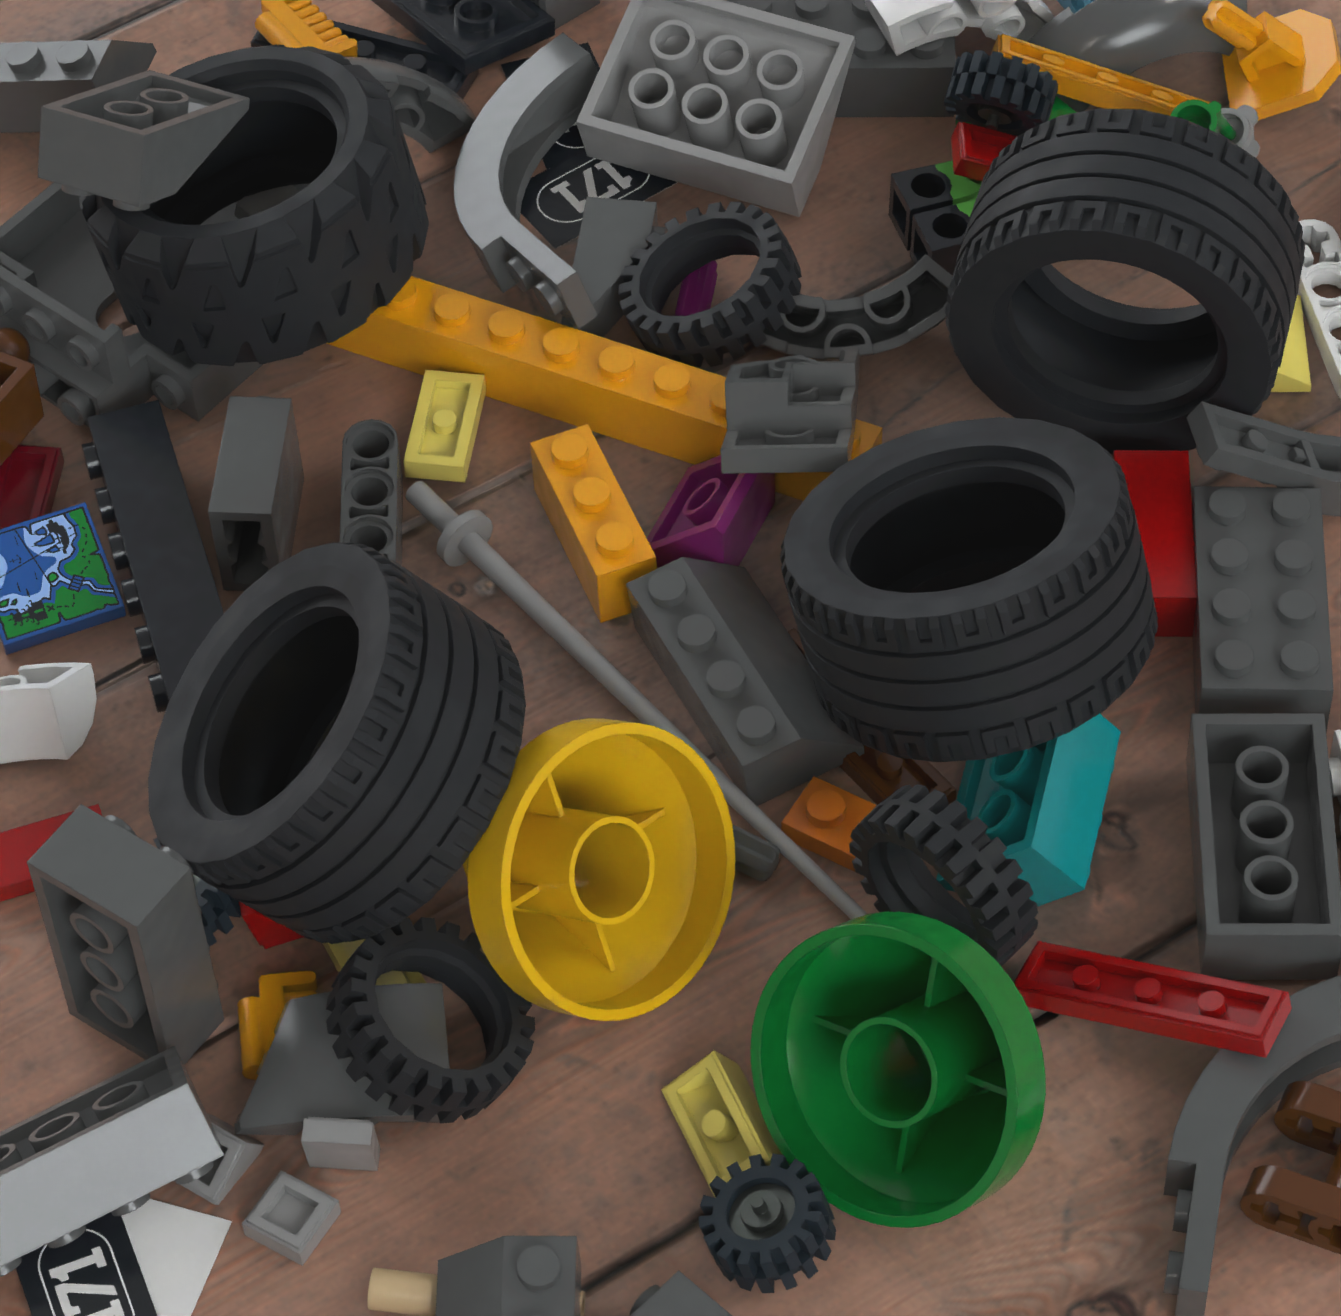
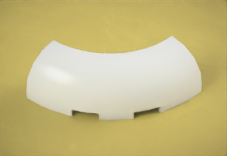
(918, 22)
(46, 711)

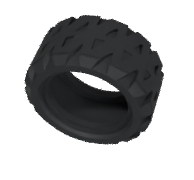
(293, 271)

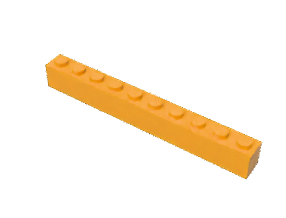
(565, 374)

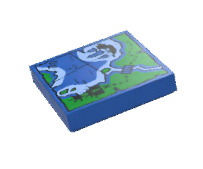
(54, 579)

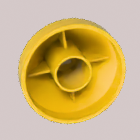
(603, 870)

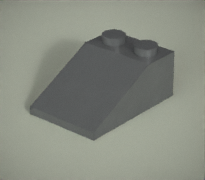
(134, 137)

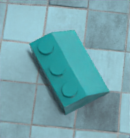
(1045, 805)

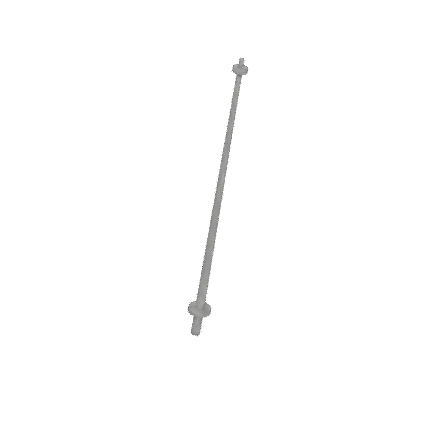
(467, 538)

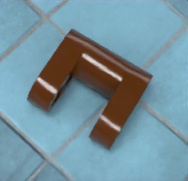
(1293, 1201)

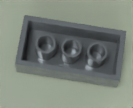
(876, 78)
(1260, 602)
(1264, 846)
(126, 935)

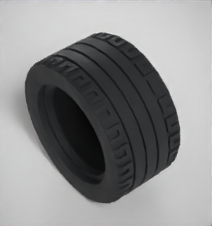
(1141, 196)
(970, 589)
(337, 744)

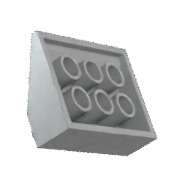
(718, 99)

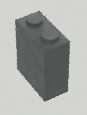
(255, 489)

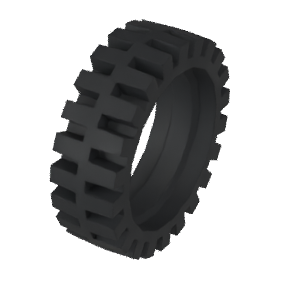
(688, 248)
(925, 826)
(391, 1064)

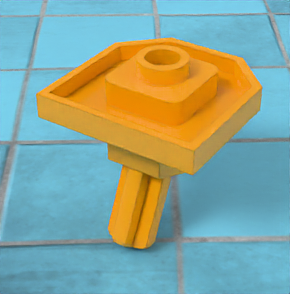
(1275, 59)

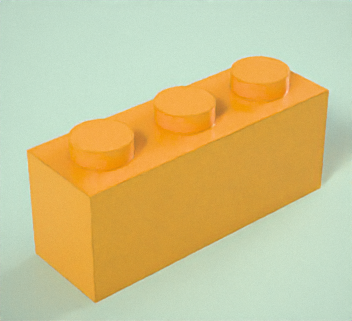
(591, 518)

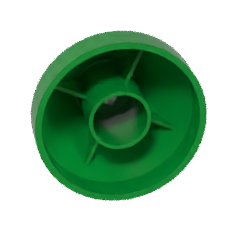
(898, 1068)

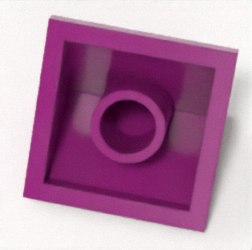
(712, 515)

